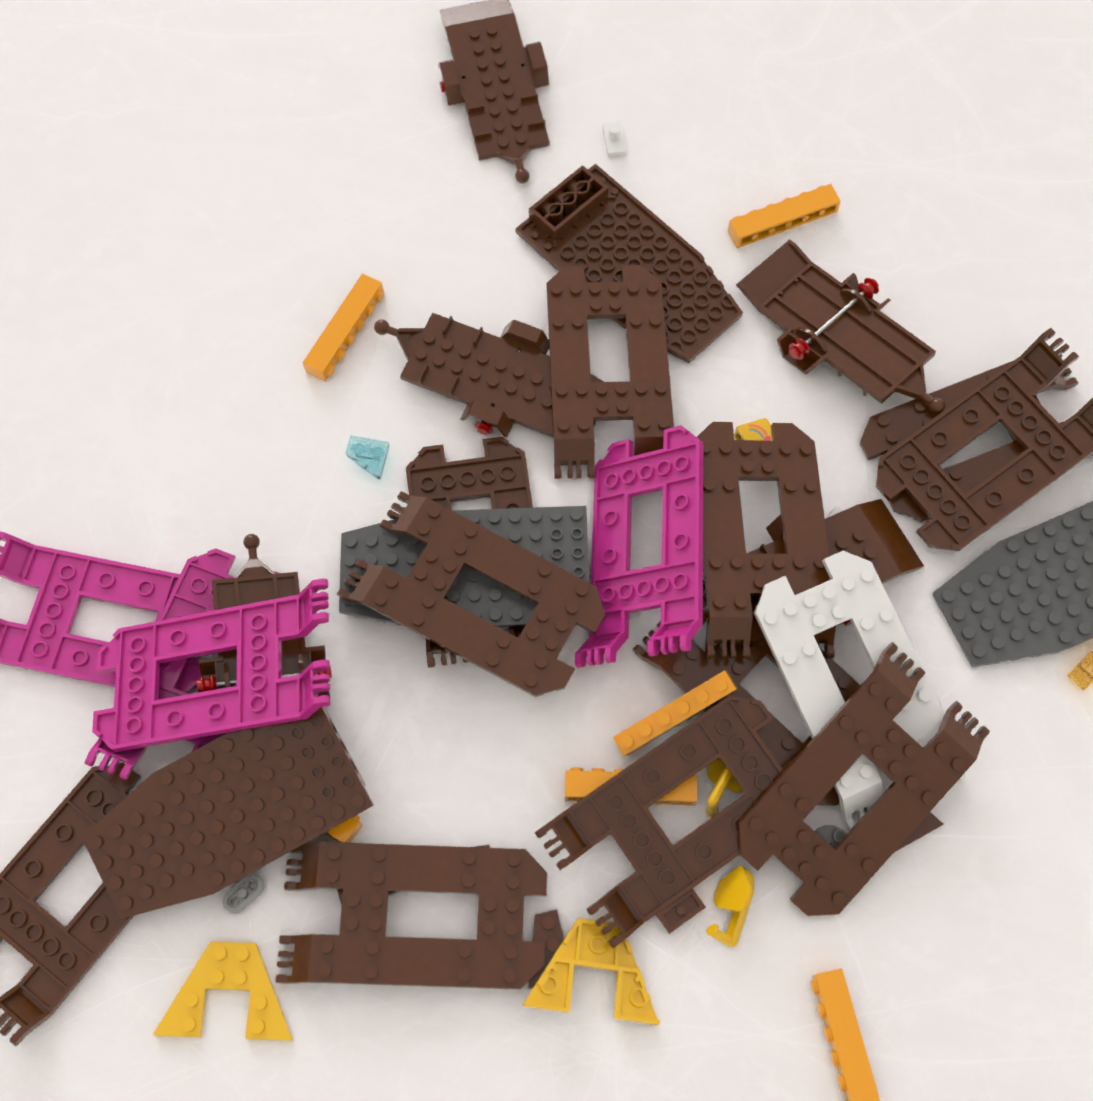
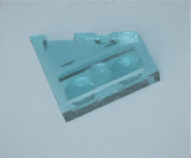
(368, 454)

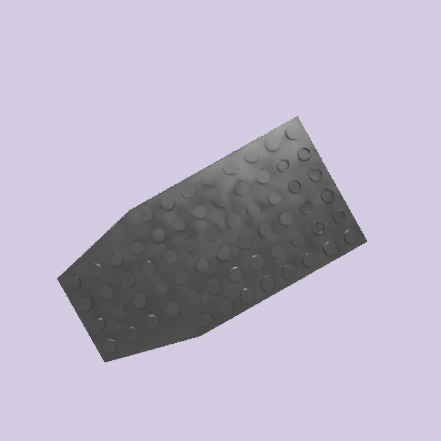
(549, 532)
(1025, 593)

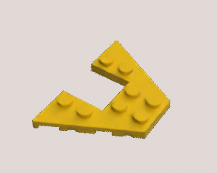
(590, 949)
(227, 968)

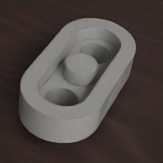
(243, 893)

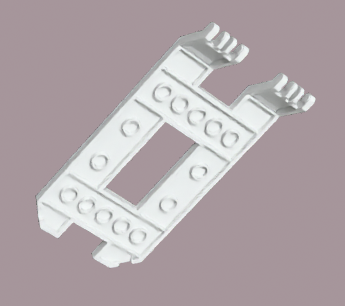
(790, 628)

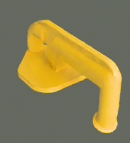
(724, 780)
(733, 894)

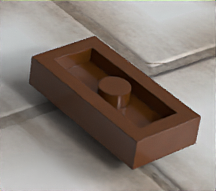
(680, 911)

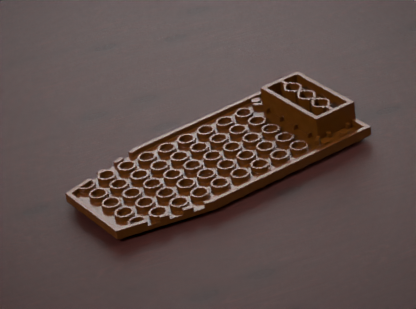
(604, 227)
(225, 813)

